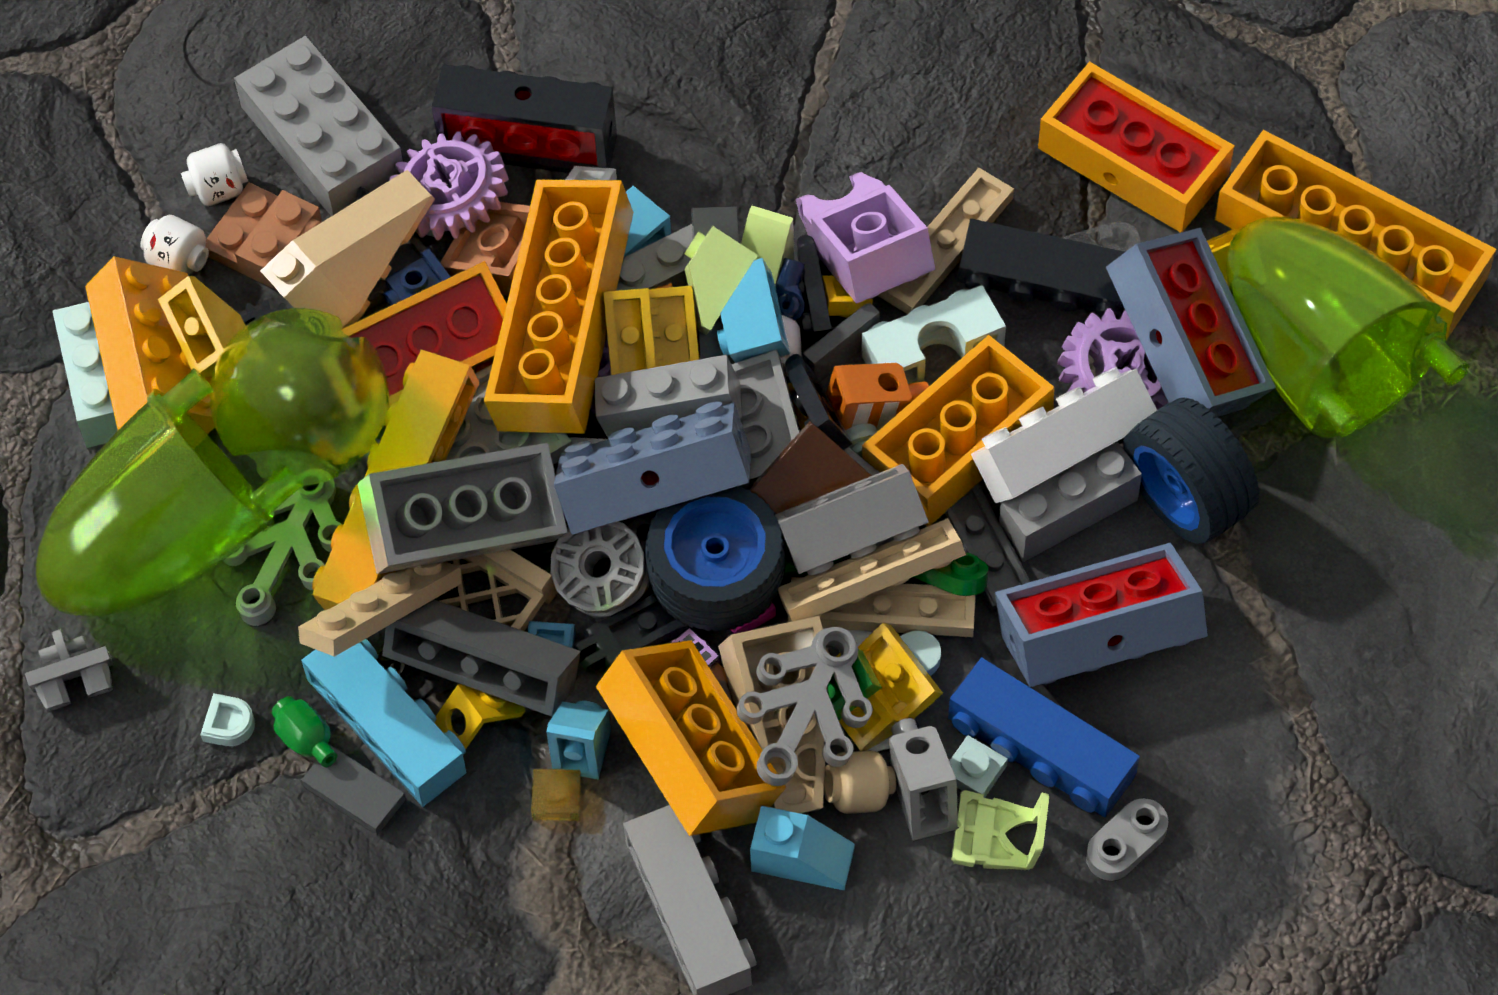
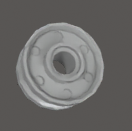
(574, 564)

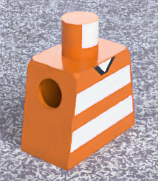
(871, 393)

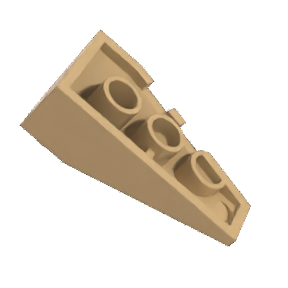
(348, 253)
(740, 660)

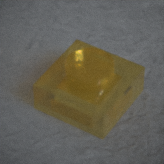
(556, 794)

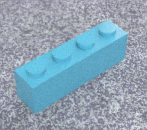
(388, 719)

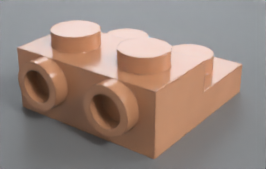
(259, 229)
(492, 242)

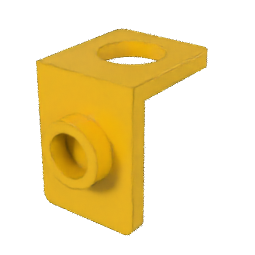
(477, 709)

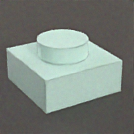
(977, 766)

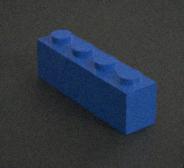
(1043, 738)

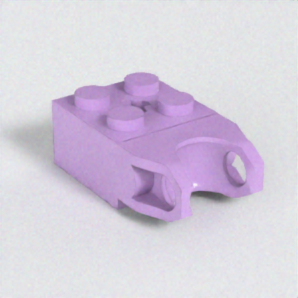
(868, 238)

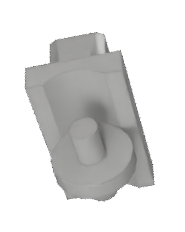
(50, 679)

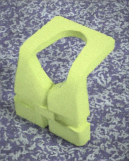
(984, 828)

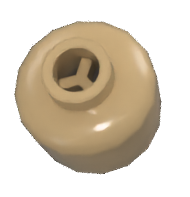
(860, 784)

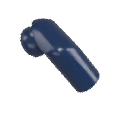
(788, 290)

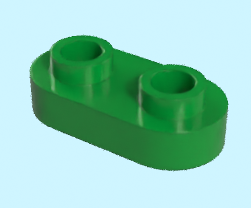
(961, 577)

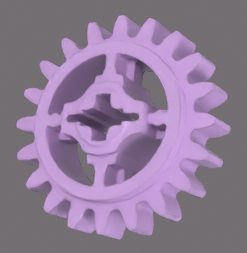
(474, 179)
(1111, 346)

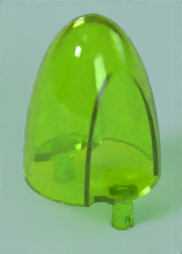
(1334, 323)
(299, 395)
(152, 511)

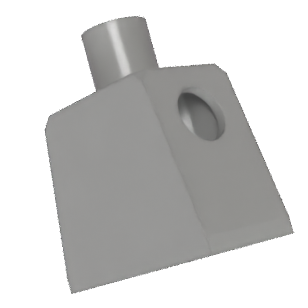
(920, 767)

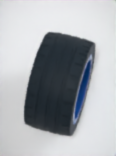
(1192, 470)
(716, 559)

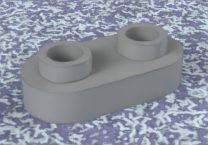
(1129, 837)

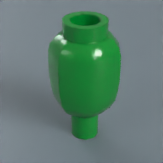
(303, 730)

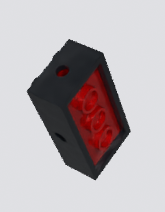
(528, 118)

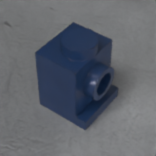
(414, 278)

